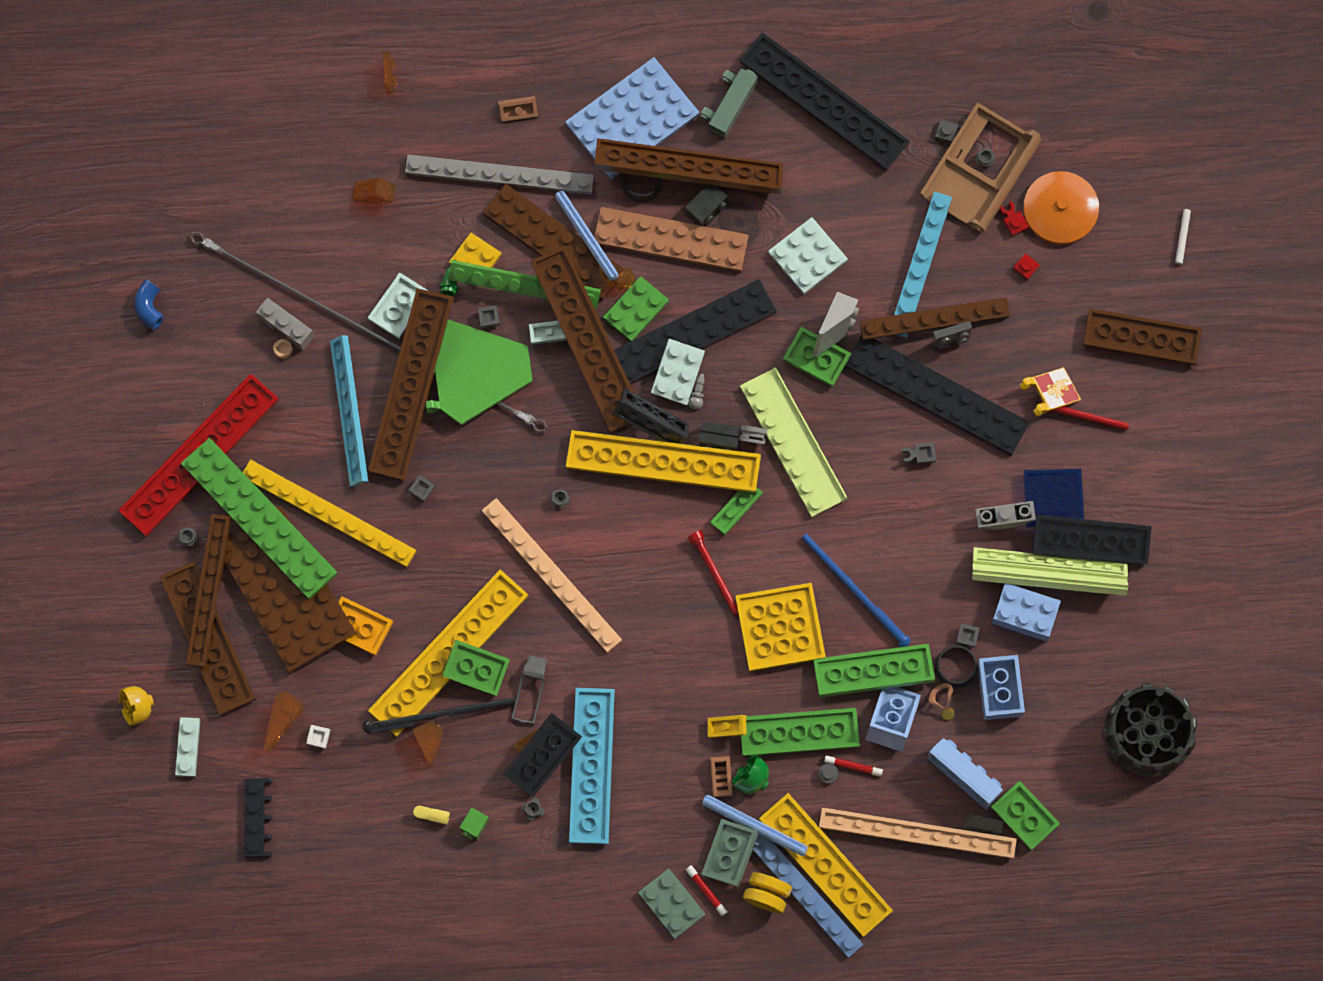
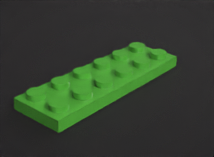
(874, 670)
(800, 732)

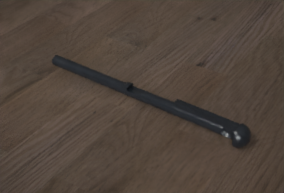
(407, 721)

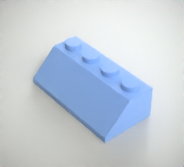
(965, 773)

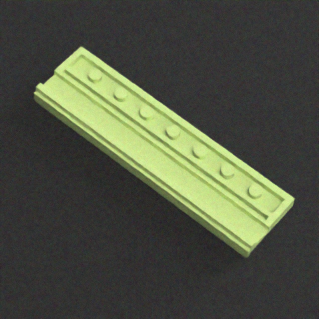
(793, 442)
(1050, 571)

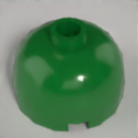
(752, 776)

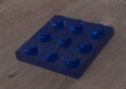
(1054, 492)

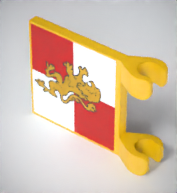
(1054, 389)

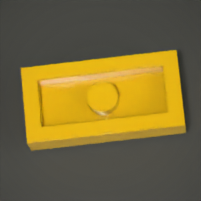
(727, 726)

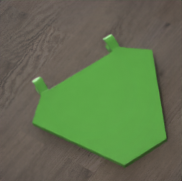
(477, 371)

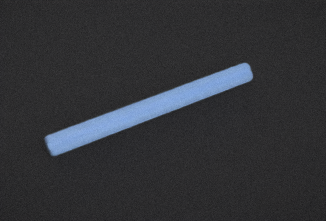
(586, 235)
(747, 821)

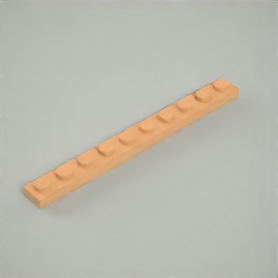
(552, 575)
(917, 833)

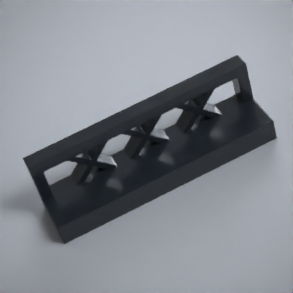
(650, 421)

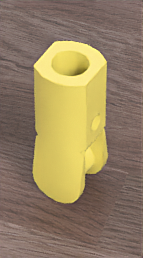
(432, 814)

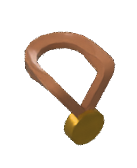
(947, 712)

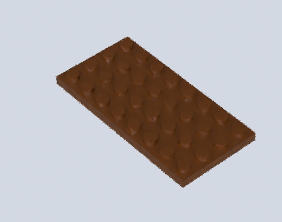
(294, 624)

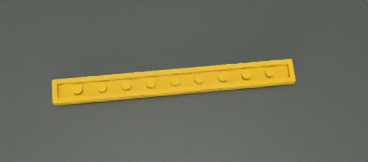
(329, 514)

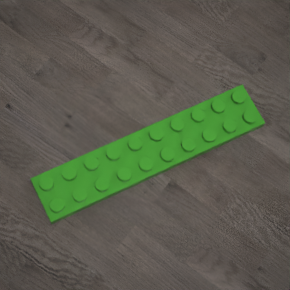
(259, 518)

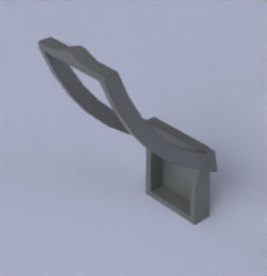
(533, 669)

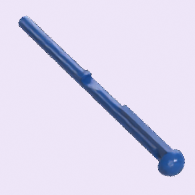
(903, 640)

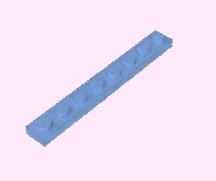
(807, 896)

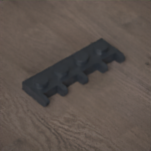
(255, 817)

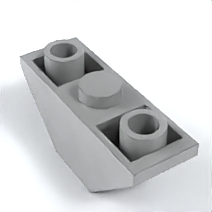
(1005, 516)

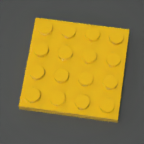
(780, 627)

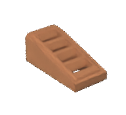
(720, 759)

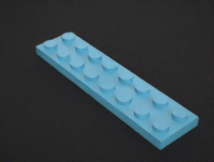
(592, 766)

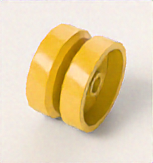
(767, 892)

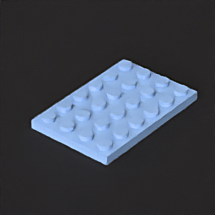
(638, 110)

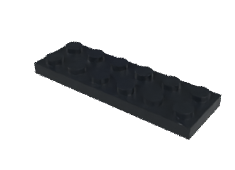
(1091, 539)

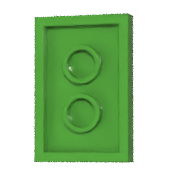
(636, 309)
(825, 366)
(475, 667)
(1025, 815)

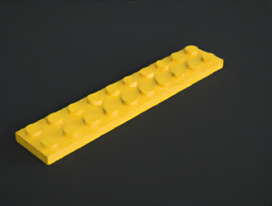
(663, 461)
(472, 626)

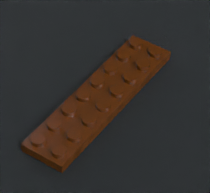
(546, 234)
(223, 670)

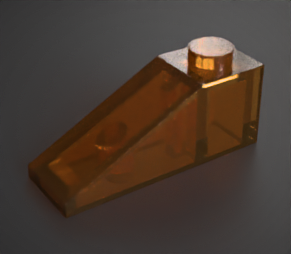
(283, 715)

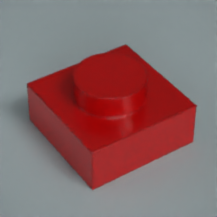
(1026, 267)

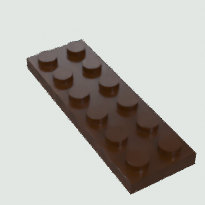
(1142, 337)

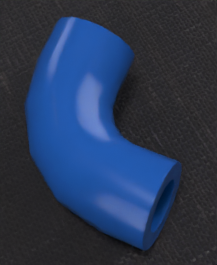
(144, 305)

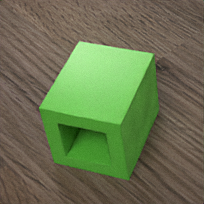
(474, 824)

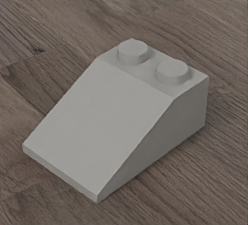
(837, 322)

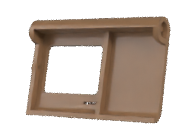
(972, 193)

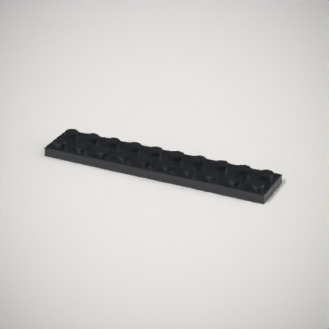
(824, 101)
(697, 329)
(937, 394)

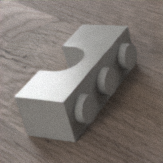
(292, 328)

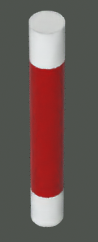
(853, 766)
(706, 890)

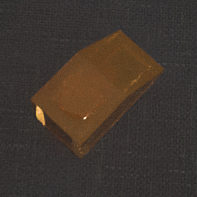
(374, 191)
(429, 740)

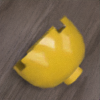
(136, 704)

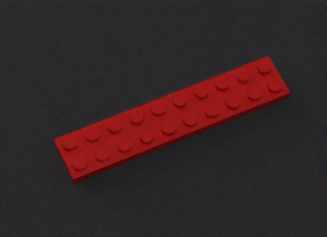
(172, 481)

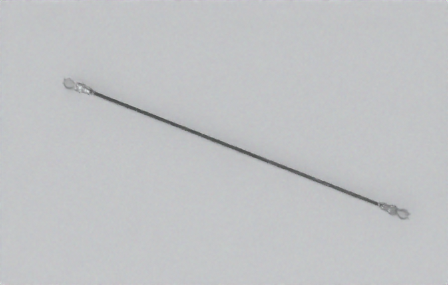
(209, 244)

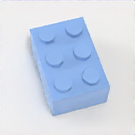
(1026, 612)
(1000, 687)

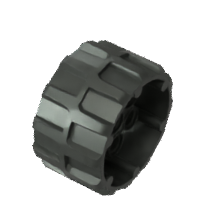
(1155, 695)

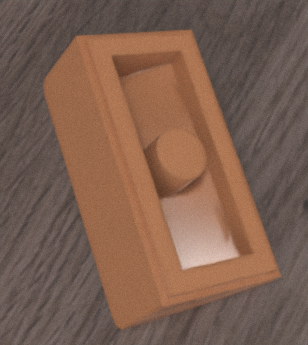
(518, 109)

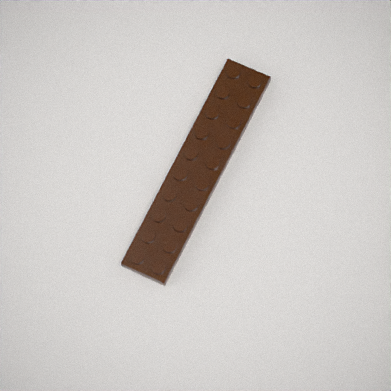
(688, 166)
(583, 332)
(411, 384)

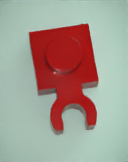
(1015, 221)

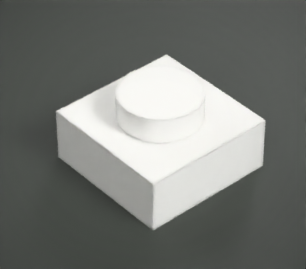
(318, 736)

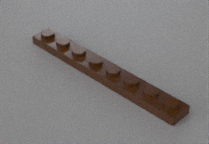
(934, 318)
(208, 591)

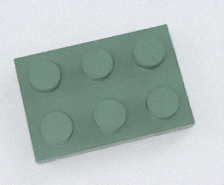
(730, 853)
(671, 903)

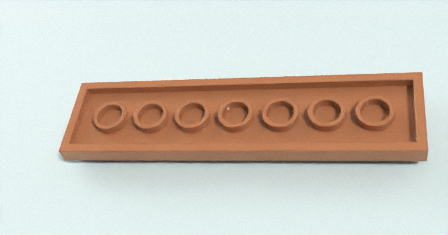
(671, 239)

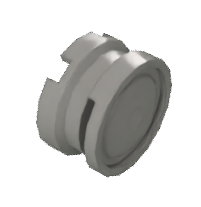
(754, 432)

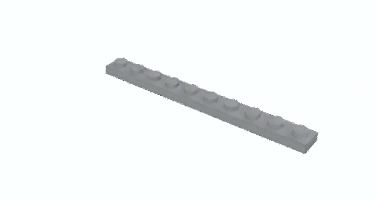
(499, 174)

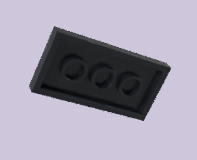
(542, 754)

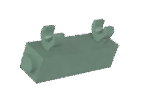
(733, 102)

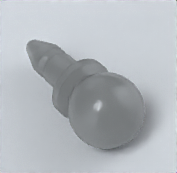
(695, 401)

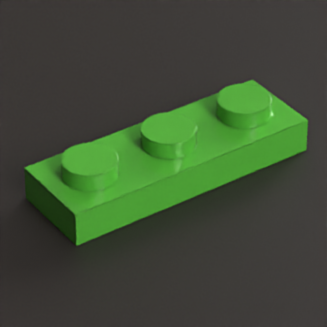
(735, 510)

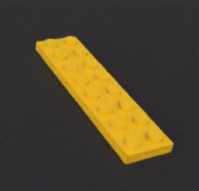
(828, 866)

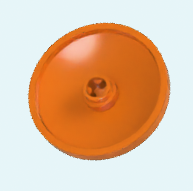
(1061, 208)

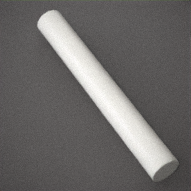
(1182, 236)

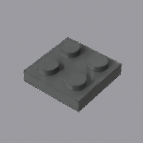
(955, 334)

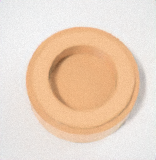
(283, 349)

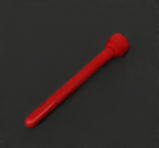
(1091, 417)
(697, 539)

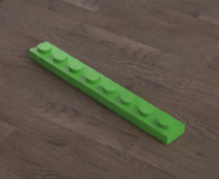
(504, 280)

